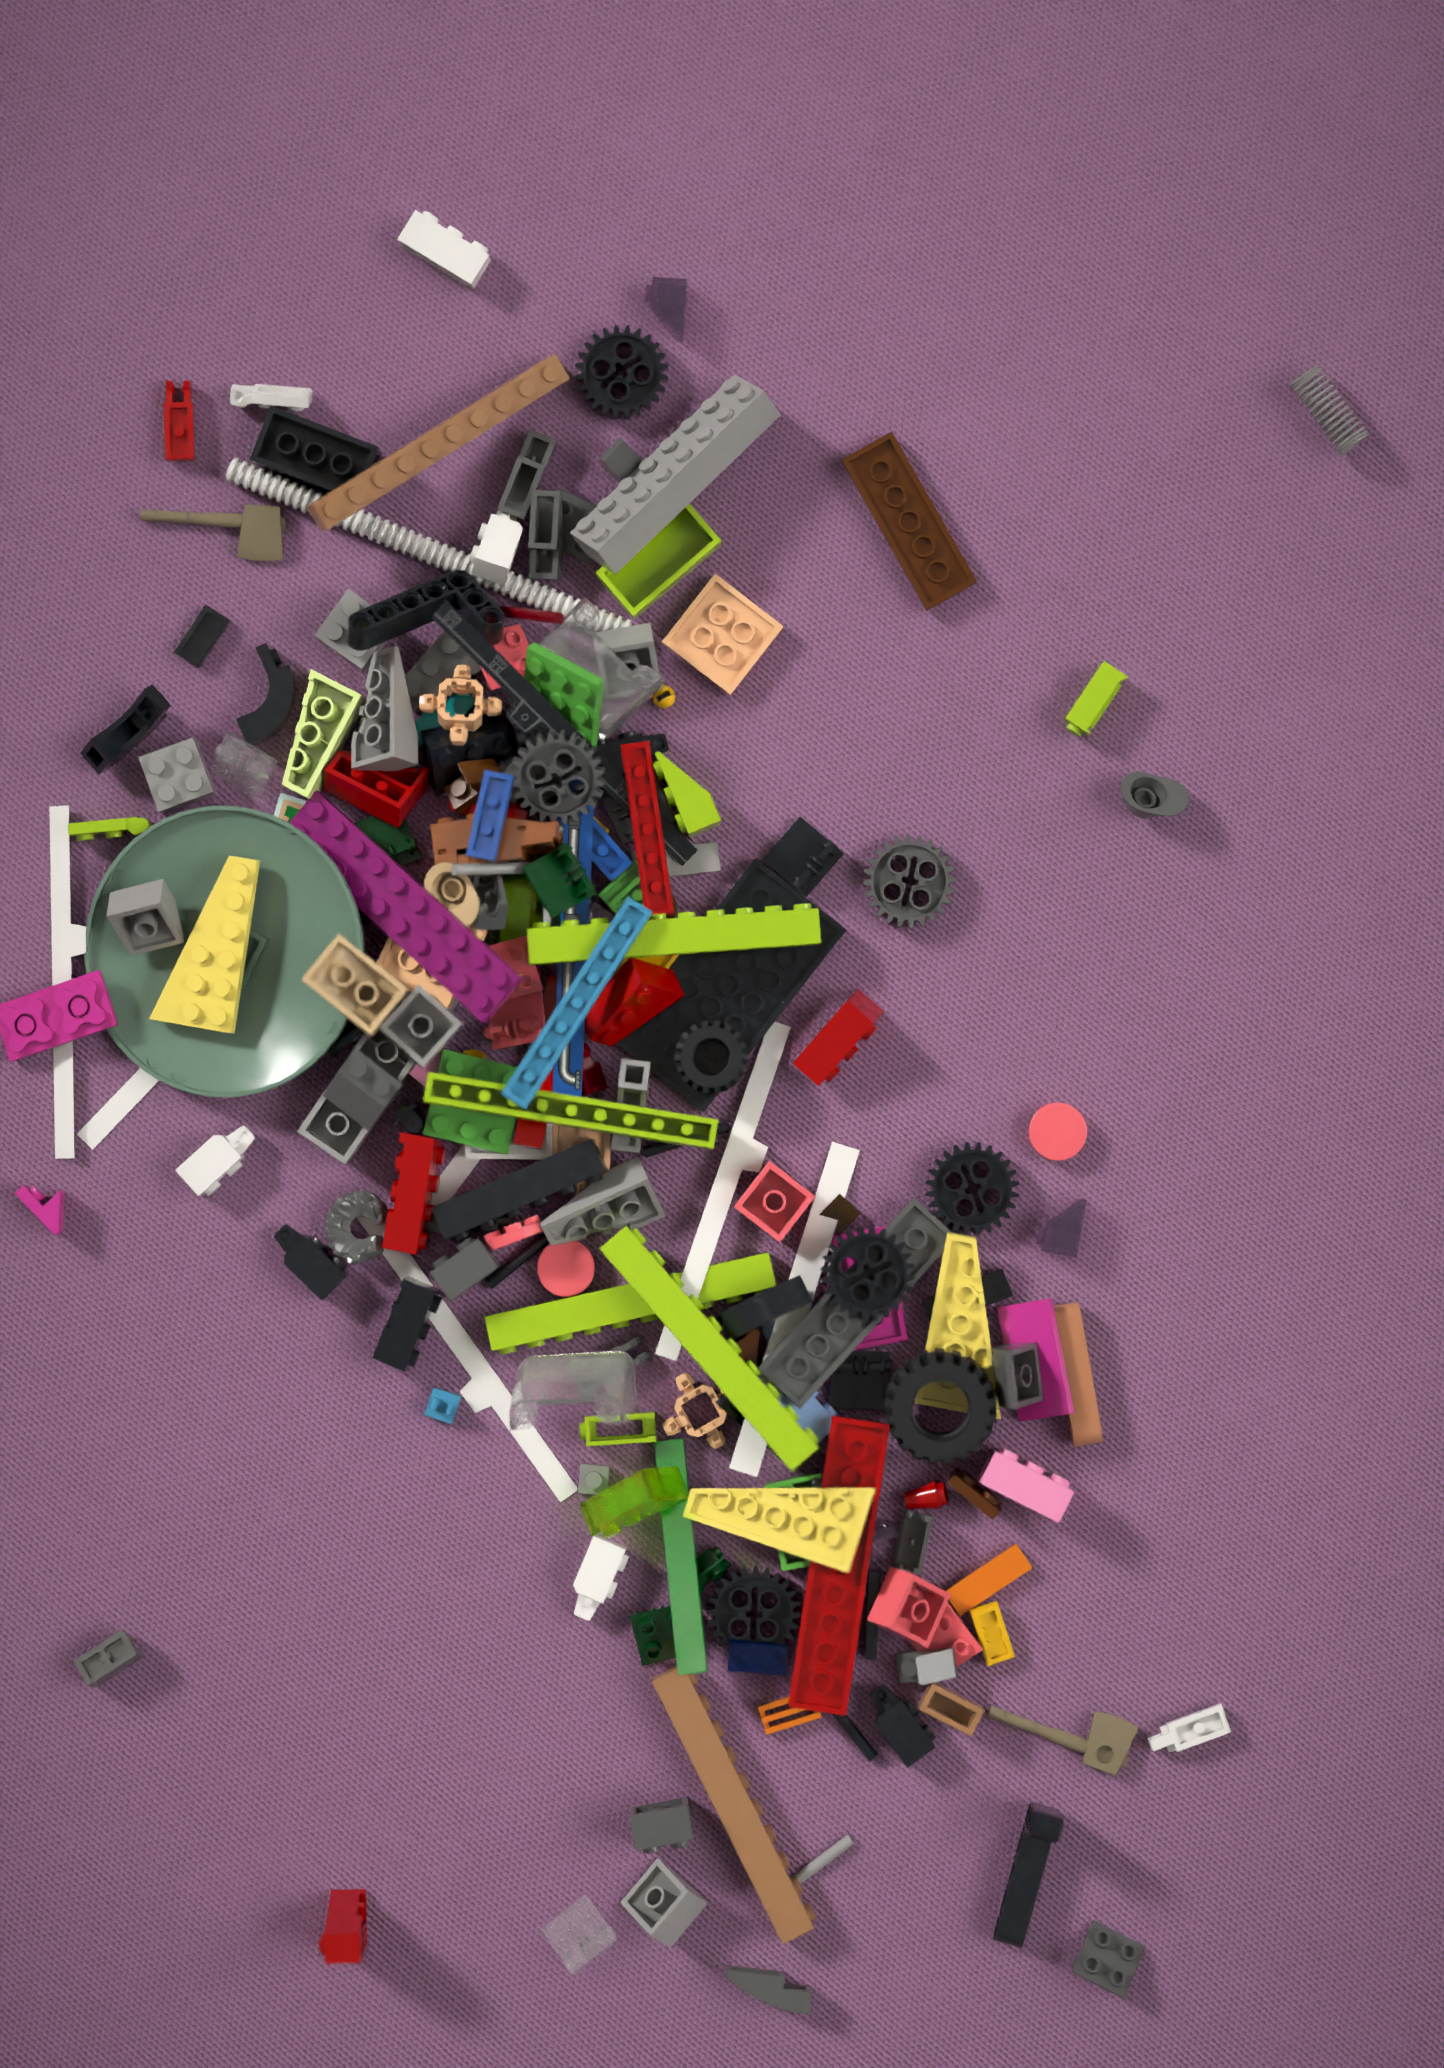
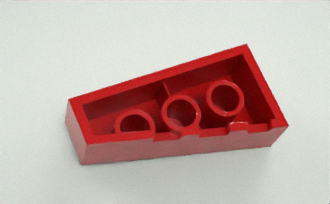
(413, 1193)

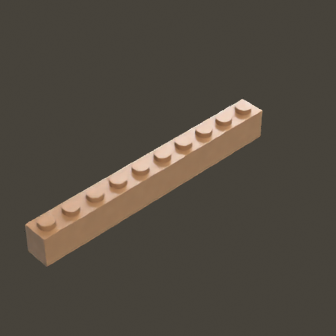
(438, 442)
(734, 1805)

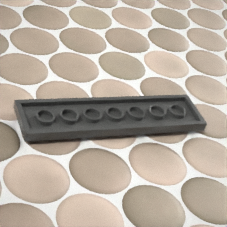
(829, 1337)

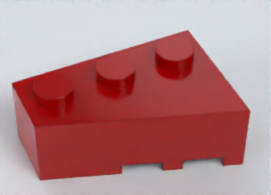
(379, 793)
(630, 1000)
(839, 1038)
(345, 1927)

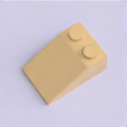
(355, 985)

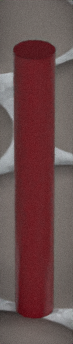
(532, 614)

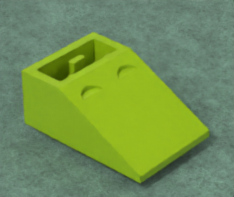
(692, 801)

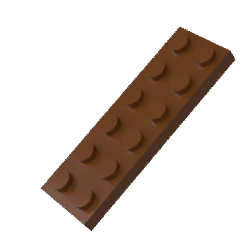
(909, 521)

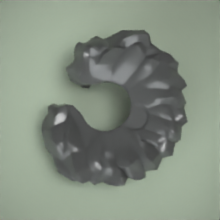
(339, 1221)

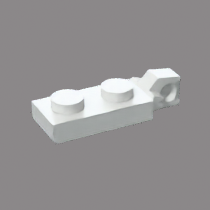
(266, 395)
(1191, 1729)

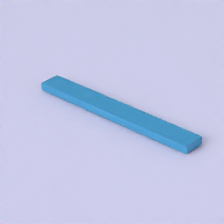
(576, 1003)

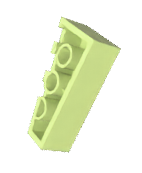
(322, 731)

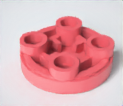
(1057, 1131)
(513, 1233)
(566, 1268)

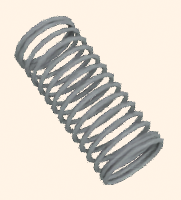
(1300, 382)

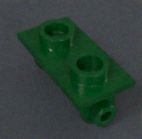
(711, 1566)

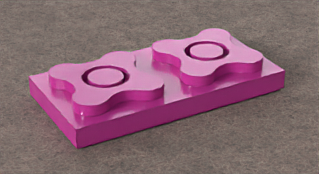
(56, 1016)

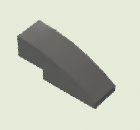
(527, 474)
(546, 535)
(771, 1989)

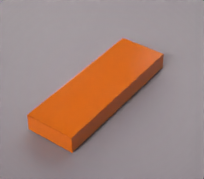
(988, 1579)

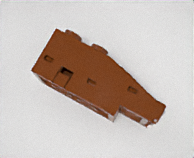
(517, 844)

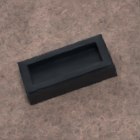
(202, 636)

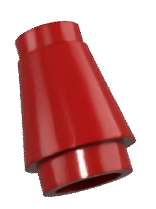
(928, 1496)

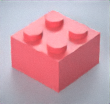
(774, 1201)
(909, 1607)

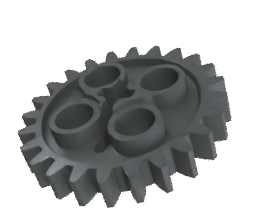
(546, 753)
(883, 875)

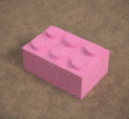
(1026, 1483)

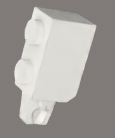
(497, 547)
(214, 1160)
(596, 1575)

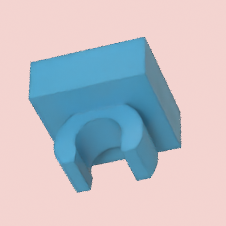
(442, 1405)

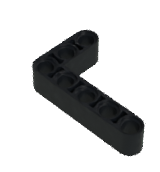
(417, 606)
(1040, 1829)

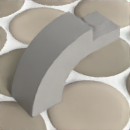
(631, 1091)

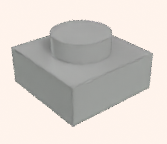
(593, 1478)

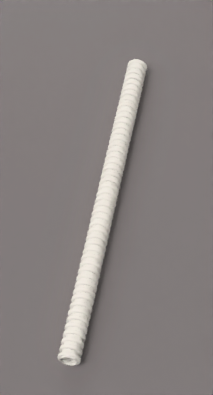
(411, 543)

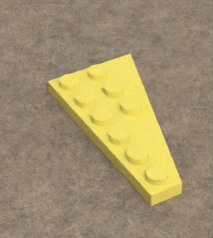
(210, 970)
(958, 1321)
(800, 1521)

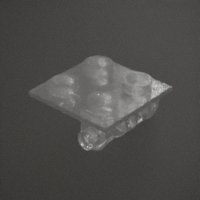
(243, 766)
(579, 1934)

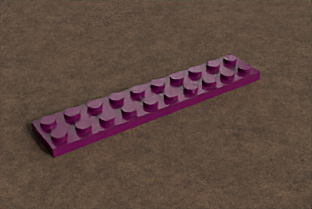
(410, 912)

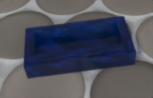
(757, 1657)

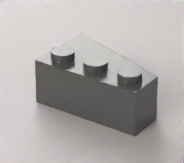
(435, 667)

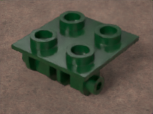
(393, 840)
(559, 880)
(654, 1635)

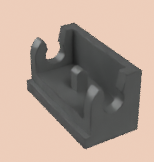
(492, 903)
(912, 1541)
(108, 1659)

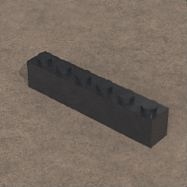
(519, 1189)

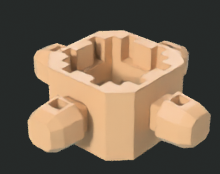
(461, 685)
(673, 1425)

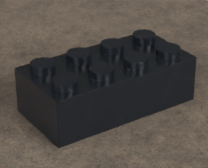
(310, 451)

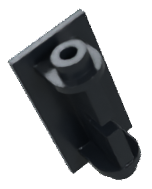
(409, 1118)

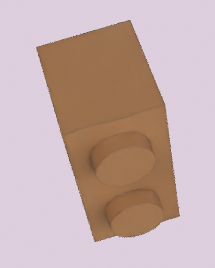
(951, 1708)

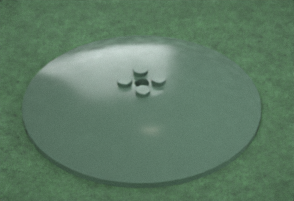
(294, 919)

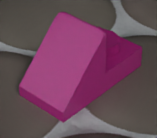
(49, 1214)

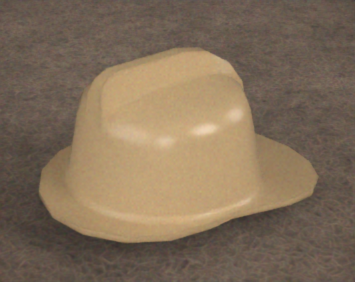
(453, 892)

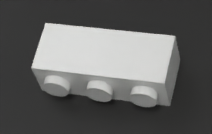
(444, 248)

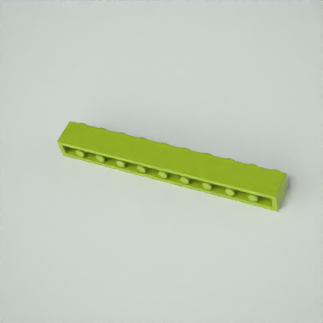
(681, 934)
(573, 1112)
(618, 1306)
(709, 1349)

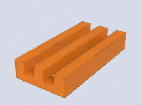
(787, 1724)

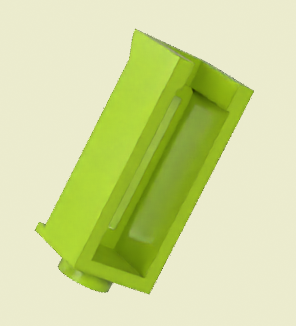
(1094, 700)
(589, 1433)

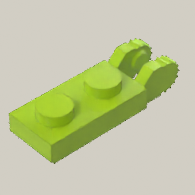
(111, 828)

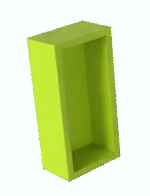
(662, 562)

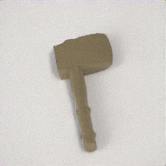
(260, 528)
(1104, 1747)

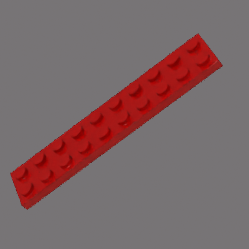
(833, 1596)

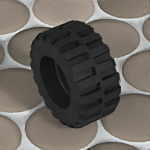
(940, 1445)

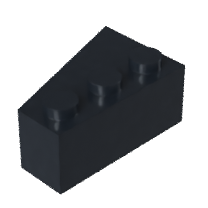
(491, 740)
(407, 1324)

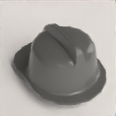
(1153, 795)

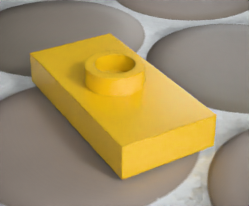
(992, 1633)

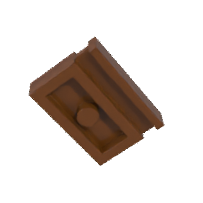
(973, 1492)

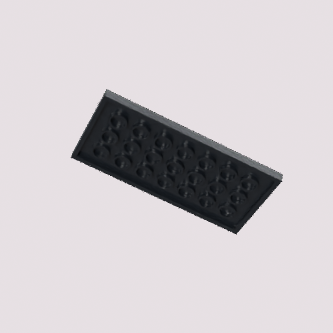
(732, 986)

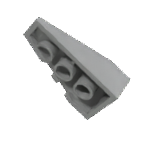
(387, 727)
(612, 1203)

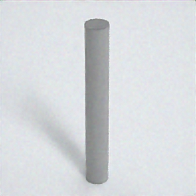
(488, 868)
(823, 1859)

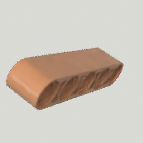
(1085, 1420)

